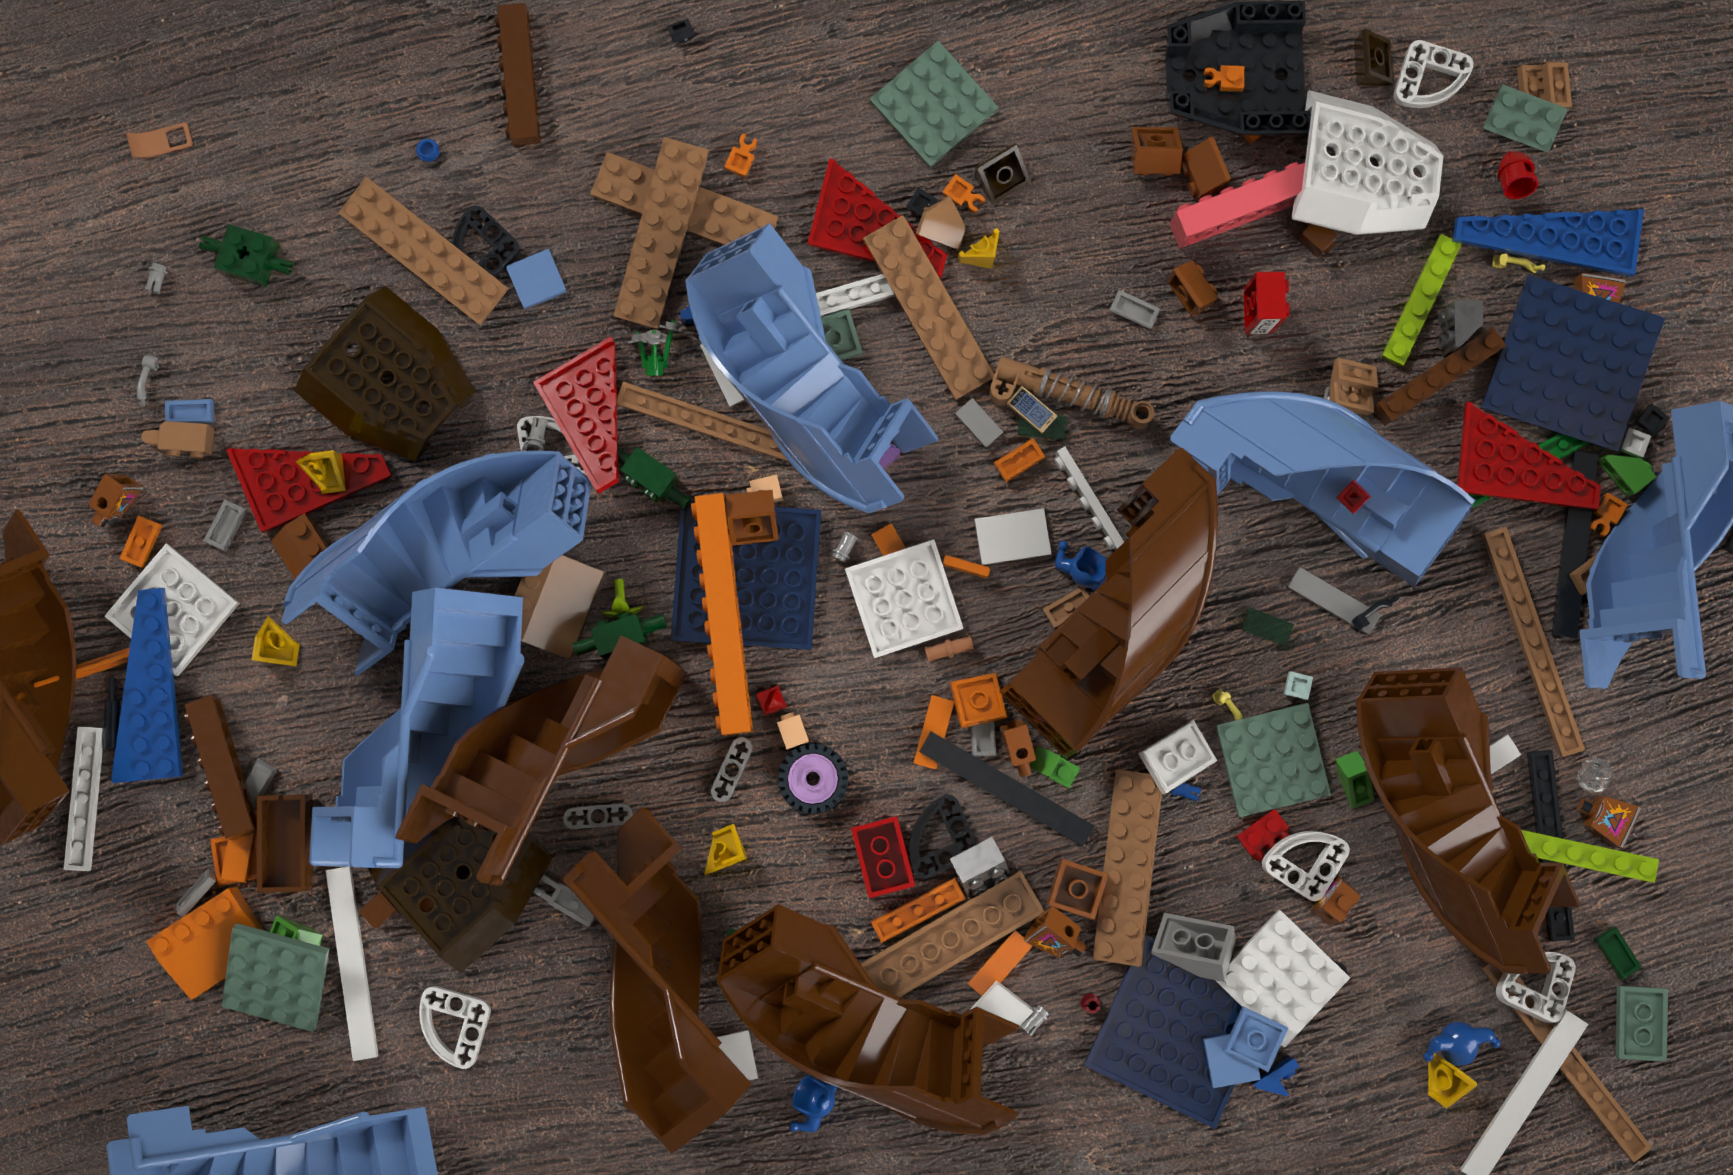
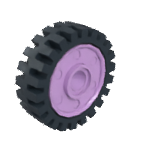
(832, 781)

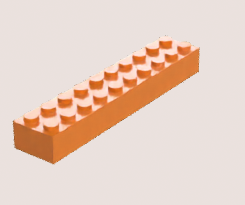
(723, 615)

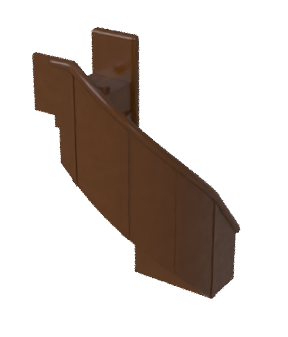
(1134, 618)
(33, 647)
(515, 753)
(1433, 776)
(824, 1015)
(662, 1049)

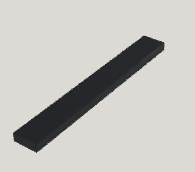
(1573, 555)
(1006, 788)
(1548, 823)

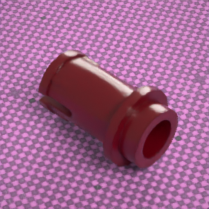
(1088, 998)

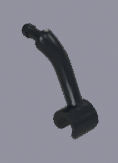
(1361, 620)

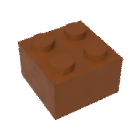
(1077, 888)

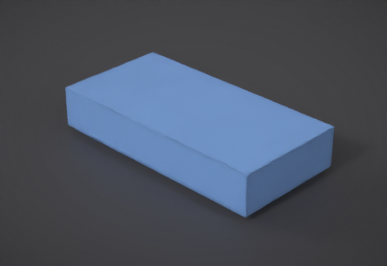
(190, 411)

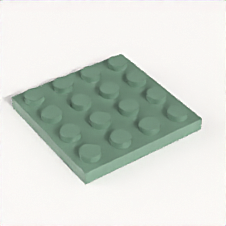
(933, 104)
(1273, 760)
(275, 977)

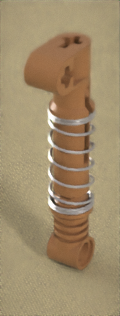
(1068, 390)

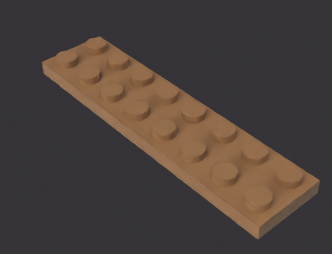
(713, 215)
(661, 233)
(423, 250)
(928, 307)
(1130, 869)
(954, 936)

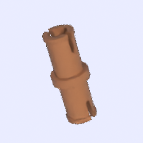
(949, 648)

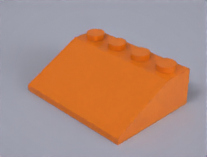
(199, 944)

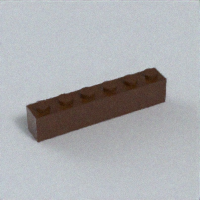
(518, 74)
(1438, 376)
(221, 767)

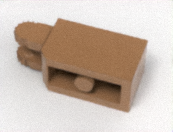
(182, 438)

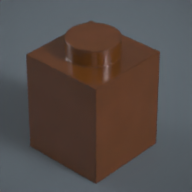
(1318, 239)
(378, 910)

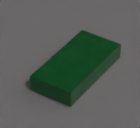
(1617, 953)

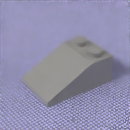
(1196, 945)

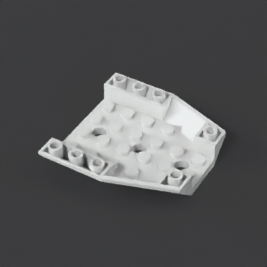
(1349, 191)

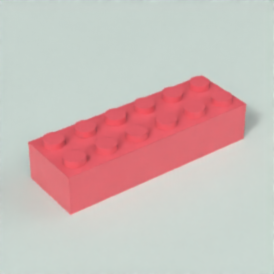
(1237, 205)

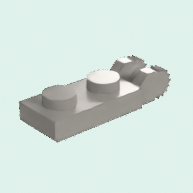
(565, 901)

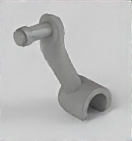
(148, 363)

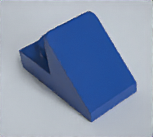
(1271, 1080)

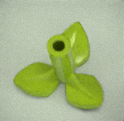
(619, 604)

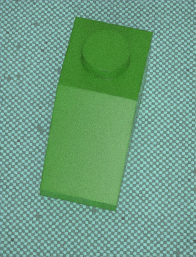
(1627, 472)
(1354, 779)
(295, 930)

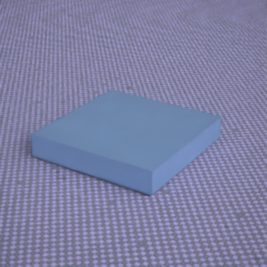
(536, 279)
(1255, 1038)
(1226, 1068)

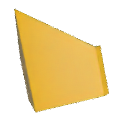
(982, 252)
(325, 470)
(275, 645)
(725, 849)
(1447, 1082)

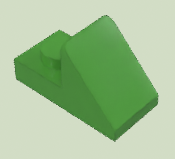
(1054, 767)

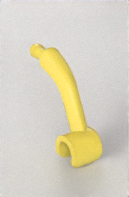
(1501, 262)
(1224, 697)

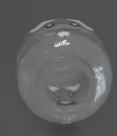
(1594, 775)

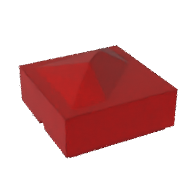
(1353, 496)
(771, 700)

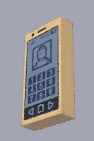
(1031, 410)

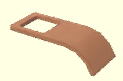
(155, 142)

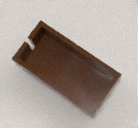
(284, 843)

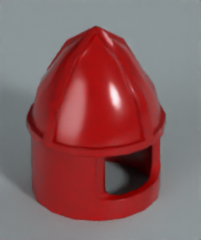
(1517, 175)

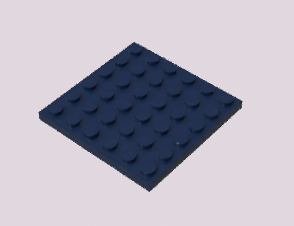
(1572, 363)
(772, 583)
(1158, 1033)

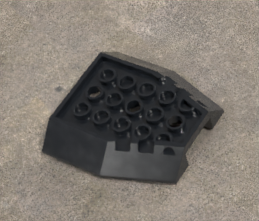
(1247, 34)

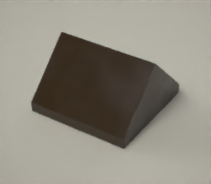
(1372, 59)
(1002, 174)

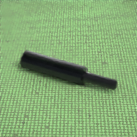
(111, 717)

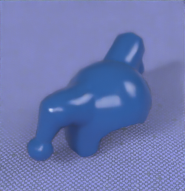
(1085, 568)
(1460, 1043)
(814, 1100)

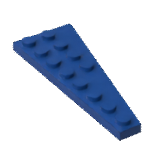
(1583, 240)
(148, 718)

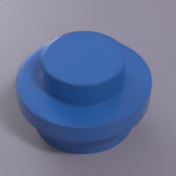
(427, 150)

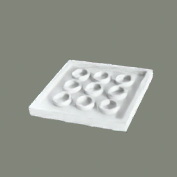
(904, 598)
(193, 604)
(1283, 975)

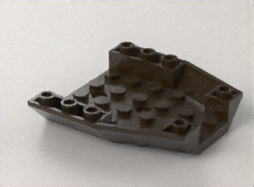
(351, 386)
(465, 912)

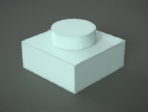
(1298, 685)

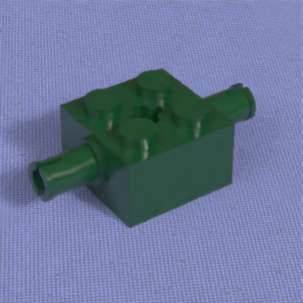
(233, 259)
(651, 476)
(607, 633)

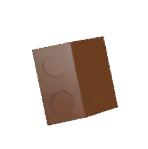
(1156, 150)
(1205, 169)
(1192, 288)
(751, 517)
(299, 543)

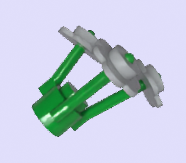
(653, 364)

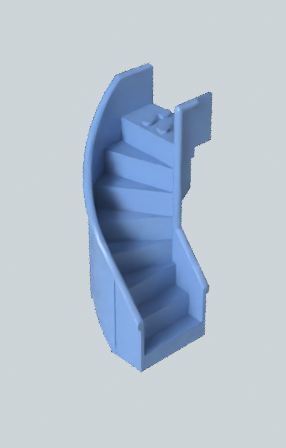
(768, 339)
(1310, 453)
(468, 521)
(1649, 560)
(454, 675)
(355, 1145)

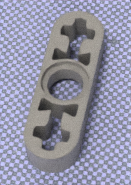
(717, 783)
(581, 823)

